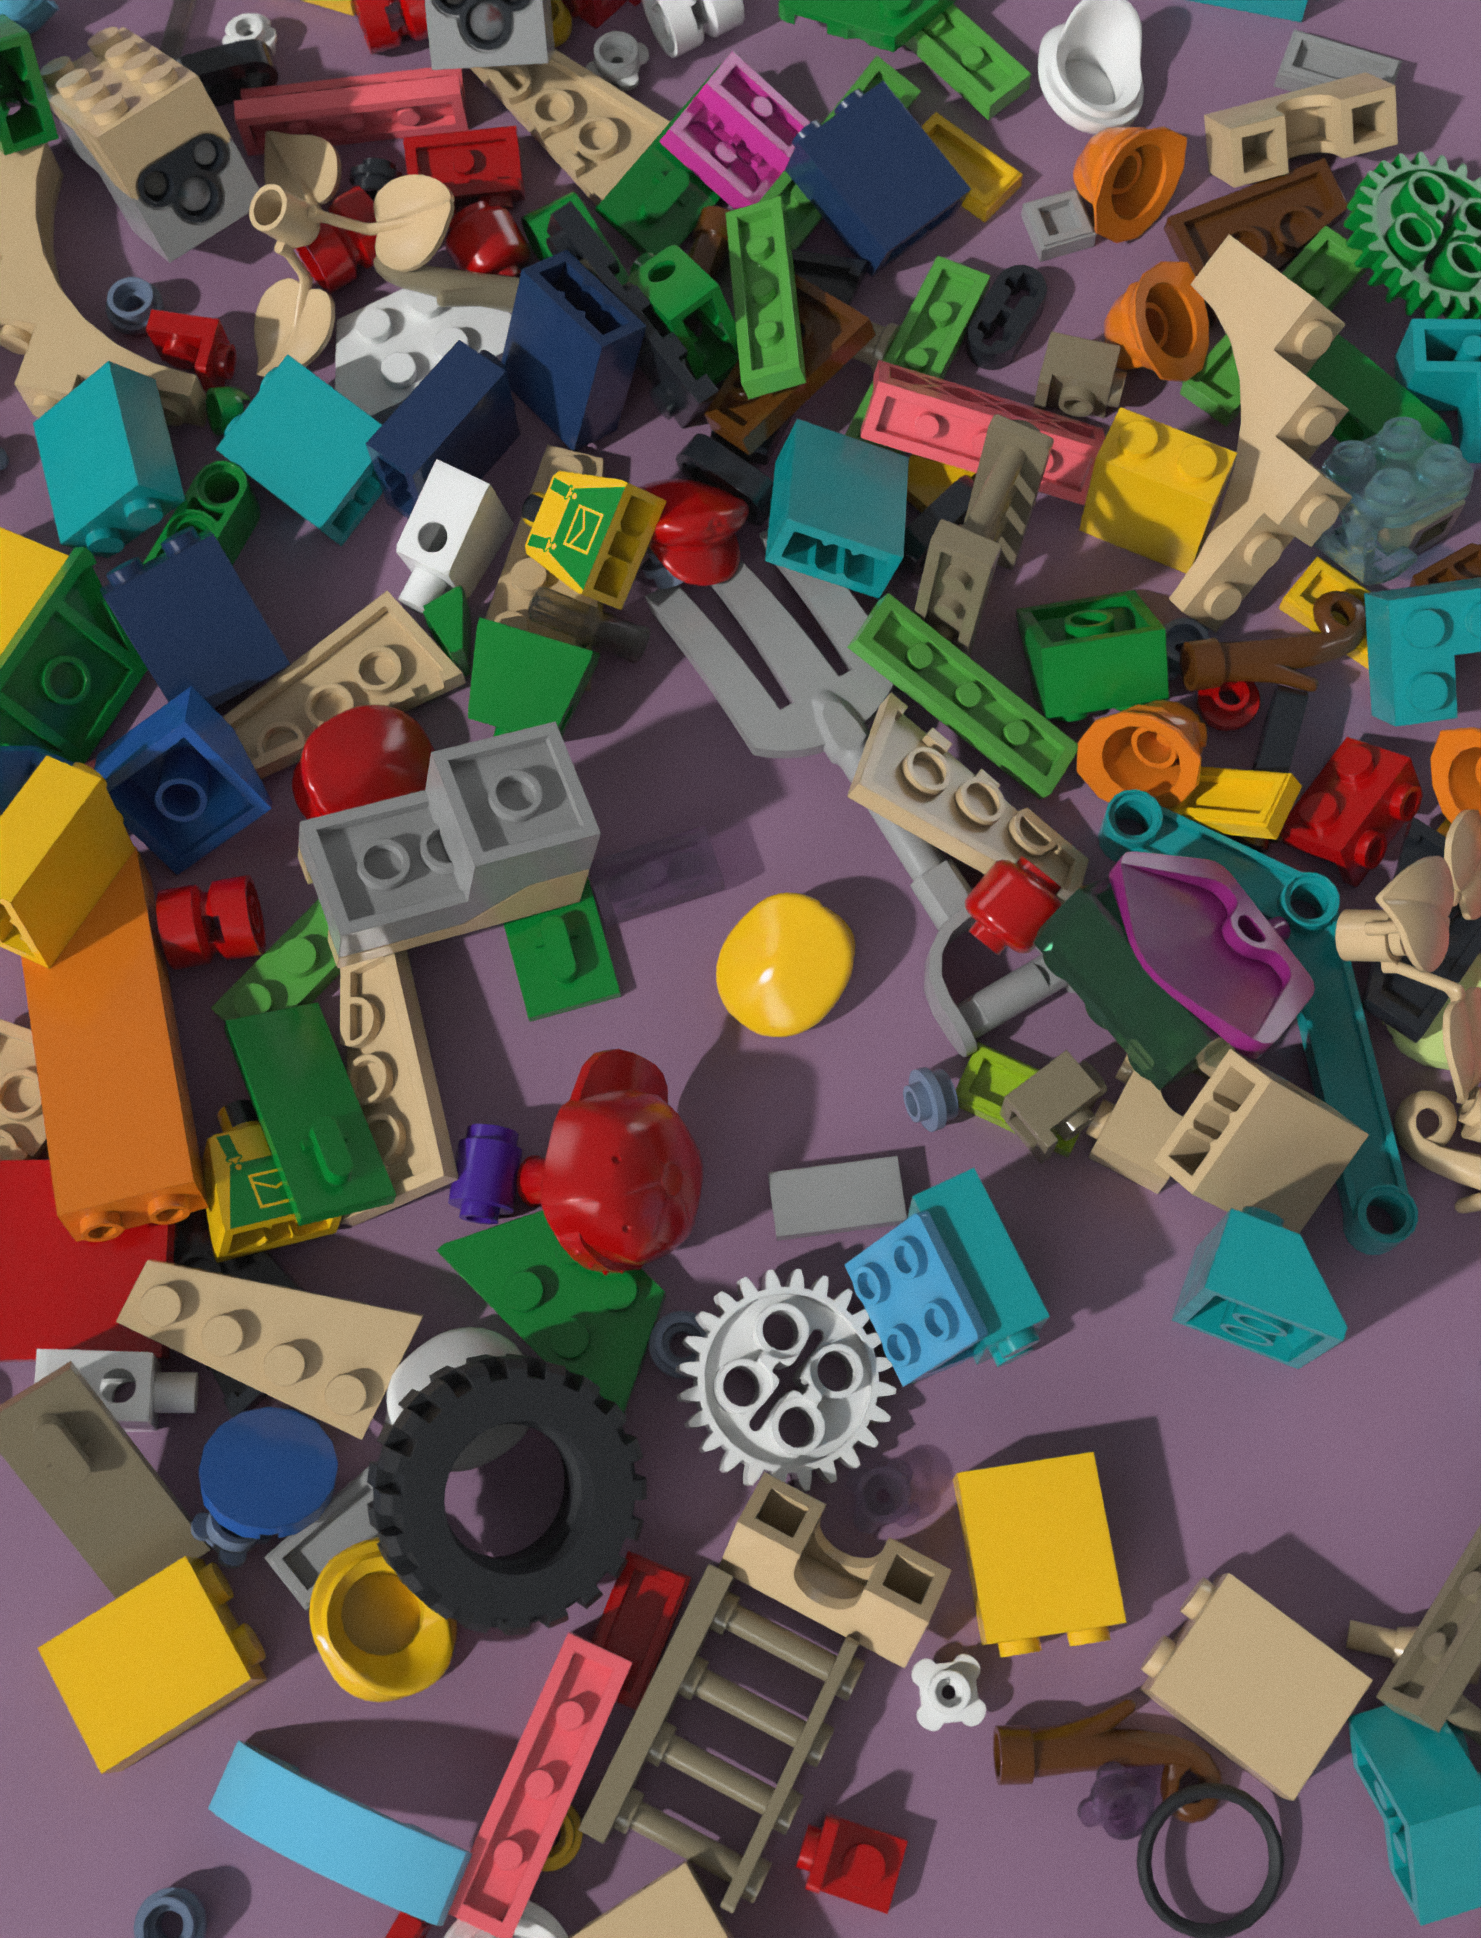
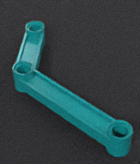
(1329, 1023)

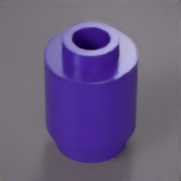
(487, 1173)

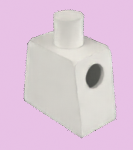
(450, 535)
(108, 1370)

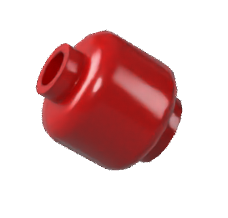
(487, 241)
(1012, 905)

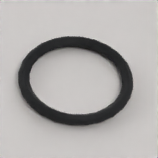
(1275, 1868)

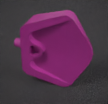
(1211, 947)

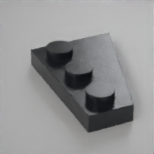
(1404, 1001)

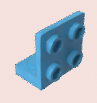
(917, 1300)

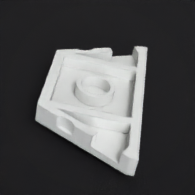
(399, 340)

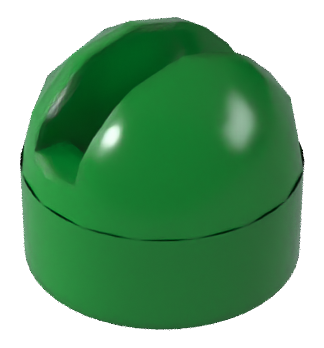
(223, 406)

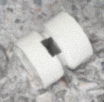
(682, 23)

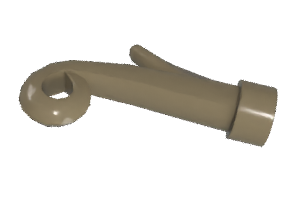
(454, 286)

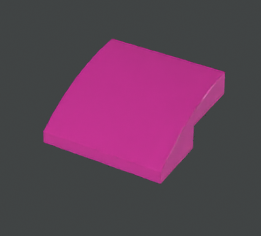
(736, 133)

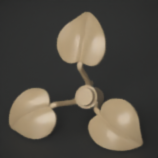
(299, 178)
(1418, 927)

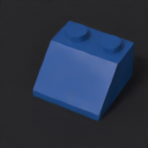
(183, 781)

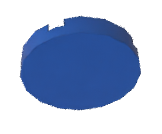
(268, 1472)

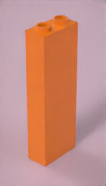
(114, 1071)

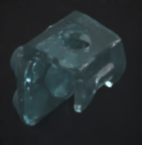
(1392, 484)

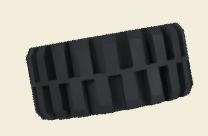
(580, 1541)

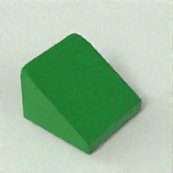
(450, 626)

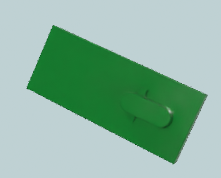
(657, 198)
(562, 958)
(309, 1113)

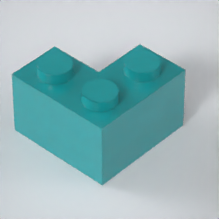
(1443, 370)
(1414, 648)
(1427, 1807)

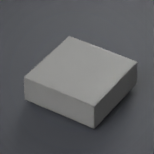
(1058, 225)

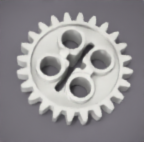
(738, 1342)

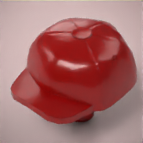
(617, 1167)

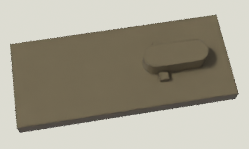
(94, 1481)

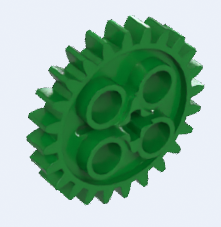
(1399, 224)

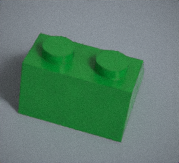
(1093, 654)

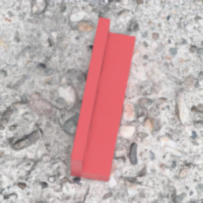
(355, 108)
(952, 422)
(539, 1786)

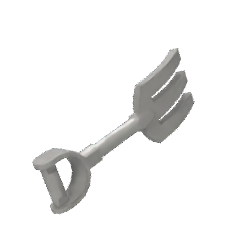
(832, 717)

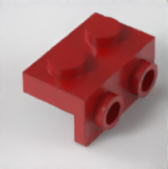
(471, 164)
(1355, 808)

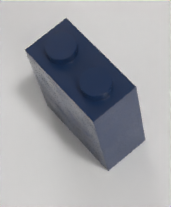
(875, 176)
(571, 349)
(453, 415)
(193, 619)

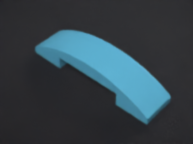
(339, 1835)

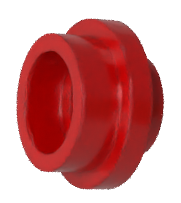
(1226, 716)

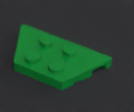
(877, 22)
(67, 667)
(557, 1306)

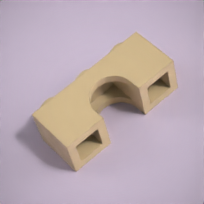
(1331, 117)
(1139, 1126)
(873, 1599)

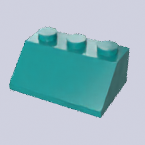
(1260, 1290)

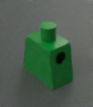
(24, 86)
(684, 292)
(526, 678)

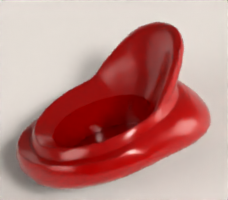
(697, 530)
(361, 760)

